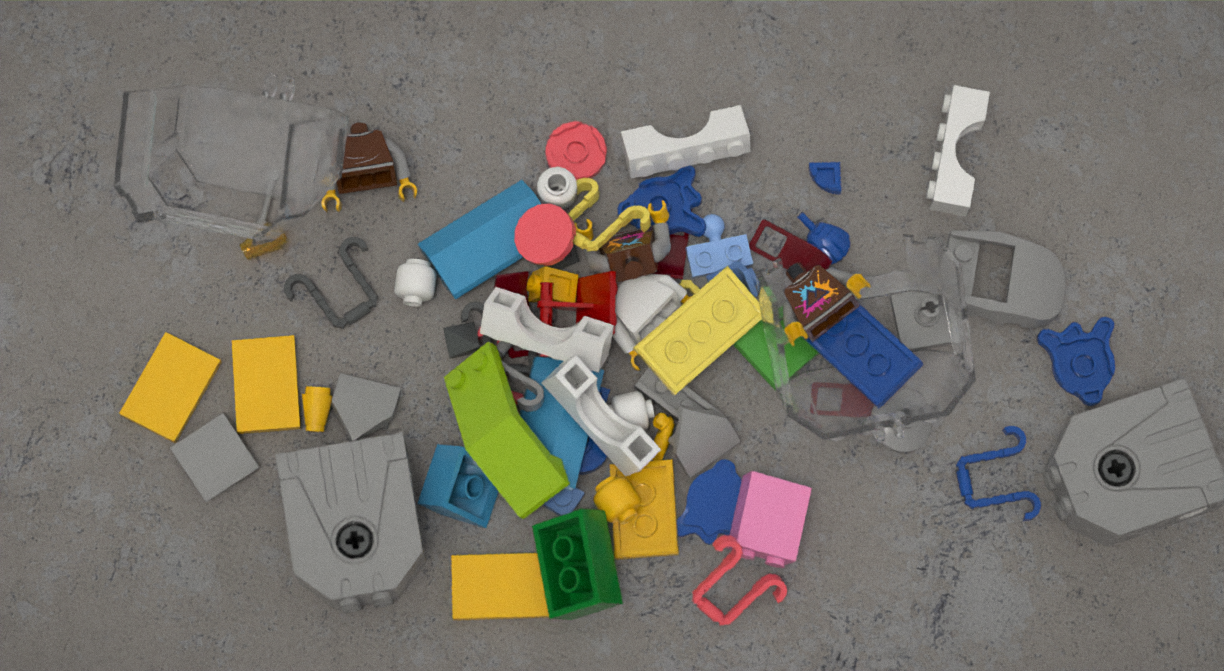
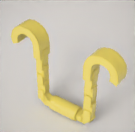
(623, 219)

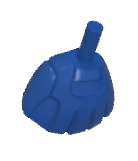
(827, 238)

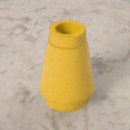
(316, 407)

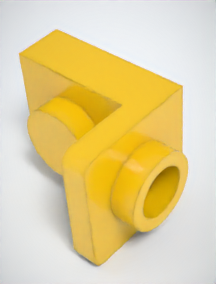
(564, 284)

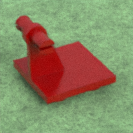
(593, 299)

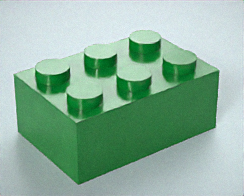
(577, 564)

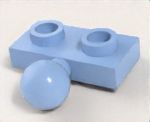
(718, 252)

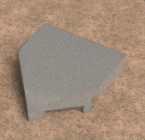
(363, 405)
(701, 438)

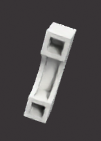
(652, 152)
(952, 185)
(510, 320)
(578, 394)

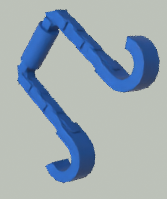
(966, 486)

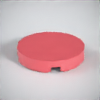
(577, 149)
(545, 234)

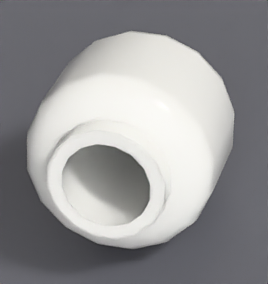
(561, 181)
(415, 282)
(633, 408)

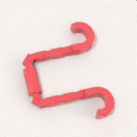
(728, 563)

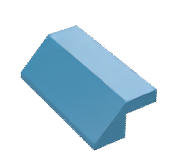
(479, 241)
(554, 424)

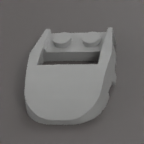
(1034, 283)

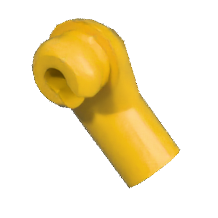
(665, 429)

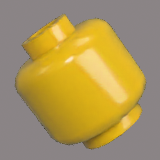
(617, 499)

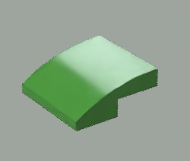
(755, 350)

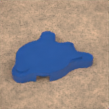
(679, 199)
(1080, 359)
(711, 503)

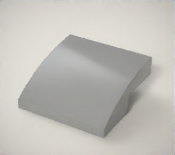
(214, 457)

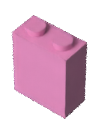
(770, 518)

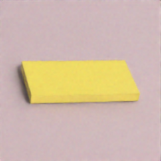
(700, 331)

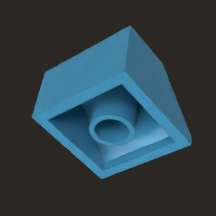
(458, 487)

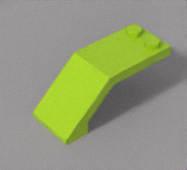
(499, 436)

